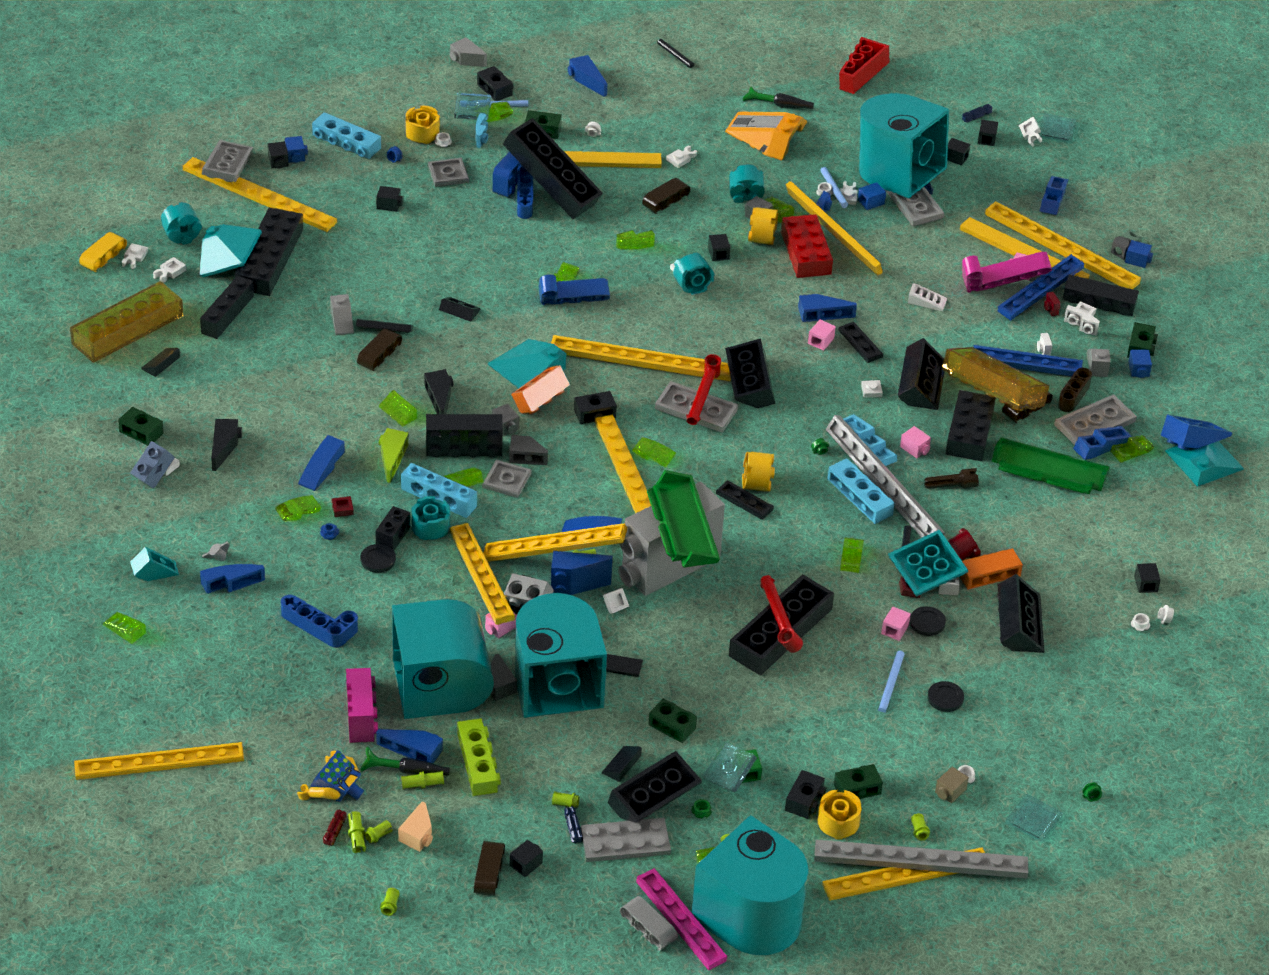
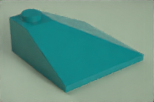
(226, 248)
(528, 361)
(1205, 463)
(928, 563)

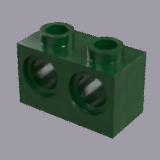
(672, 720)

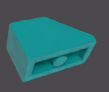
(152, 565)

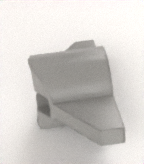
(218, 551)

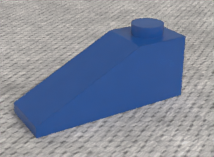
(587, 74)
(821, 307)
(411, 743)

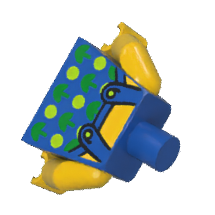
(334, 779)

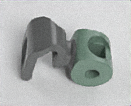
(1123, 243)

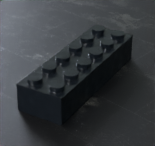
(552, 168)
(272, 250)
(758, 644)

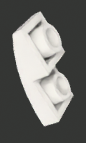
(1087, 322)

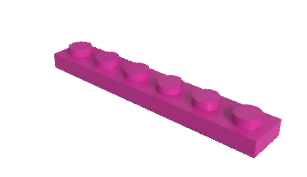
(681, 919)

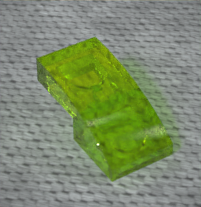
(499, 111)
(631, 241)
(567, 272)
(1133, 448)
(651, 449)
(295, 508)
(851, 555)

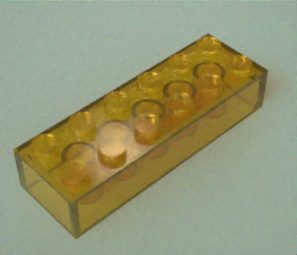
(126, 321)
(995, 378)

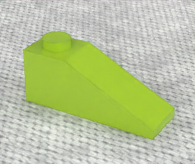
(393, 447)

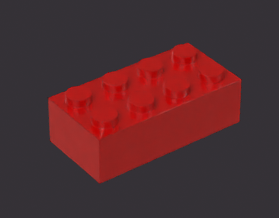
(806, 246)

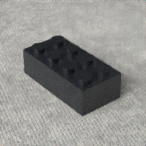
(970, 425)
(464, 435)

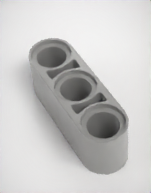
(649, 922)

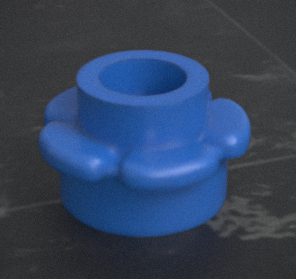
(394, 152)
(329, 531)

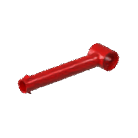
(712, 370)
(787, 635)

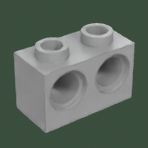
(529, 586)

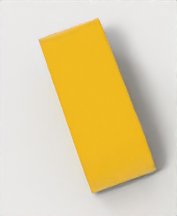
(102, 251)

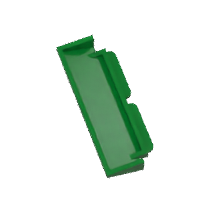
(1049, 466)
(682, 520)

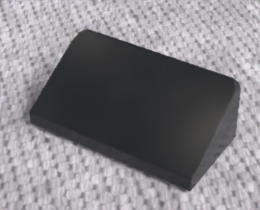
(459, 308)
(162, 361)
(622, 762)

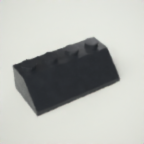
(750, 374)
(921, 376)
(1020, 616)
(653, 788)

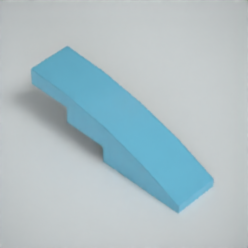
(875, 443)

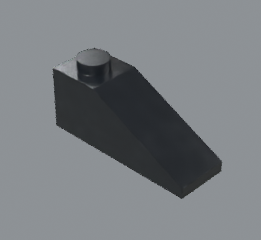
(438, 387)
(224, 440)

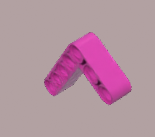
(1003, 273)

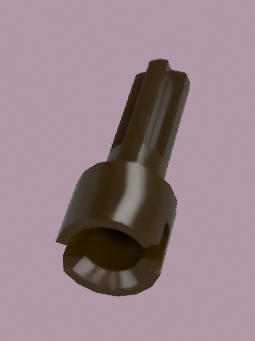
(965, 478)

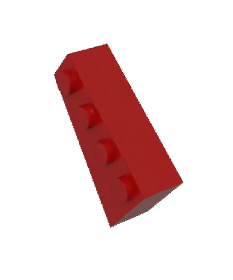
(863, 64)

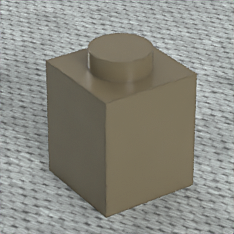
(951, 785)

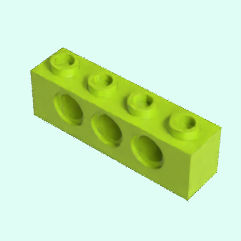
(477, 757)

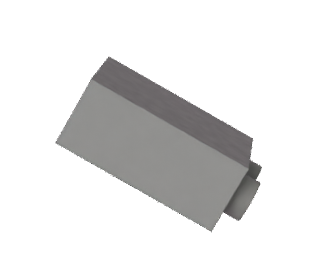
(644, 553)

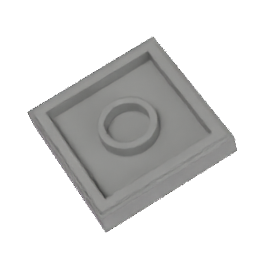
(448, 172)
(507, 478)

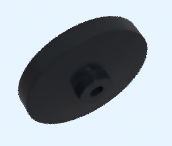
(378, 558)
(927, 621)
(945, 696)

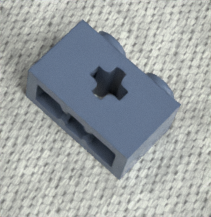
(152, 464)

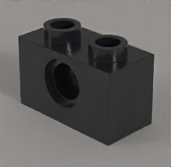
(495, 83)
(593, 406)
(393, 527)
(805, 794)

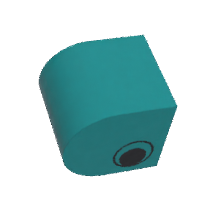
(902, 142)
(549, 644)
(439, 658)
(752, 890)

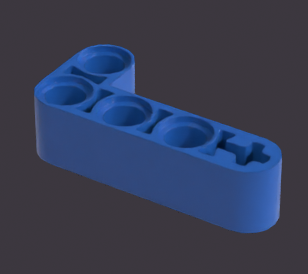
(505, 175)
(524, 195)
(572, 291)
(318, 624)

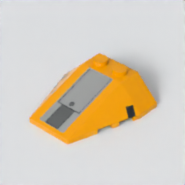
(766, 131)

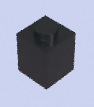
(987, 132)
(958, 151)
(278, 155)
(389, 198)
(719, 247)
(1147, 578)
(526, 858)

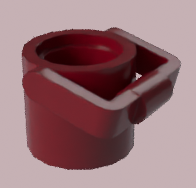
(964, 545)

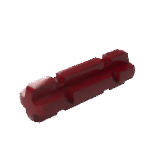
(334, 827)

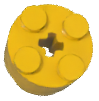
(422, 124)
(763, 225)
(758, 471)
(839, 814)

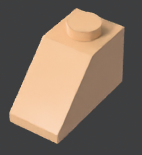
(417, 829)

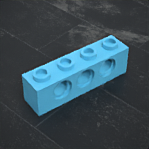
(346, 135)
(427, 483)
(861, 491)

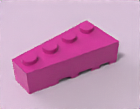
(360, 705)

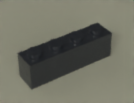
(1100, 295)
(226, 307)

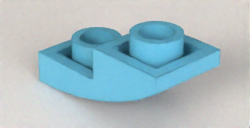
(481, 128)

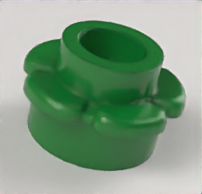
(820, 446)
(1092, 789)
(704, 805)

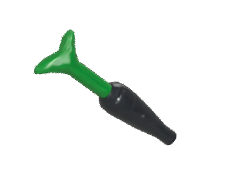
(780, 99)
(405, 765)

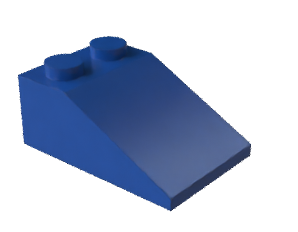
(1192, 432)
(580, 572)

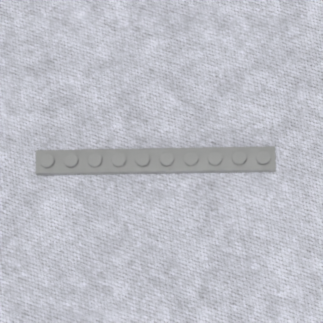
(882, 477)
(921, 858)

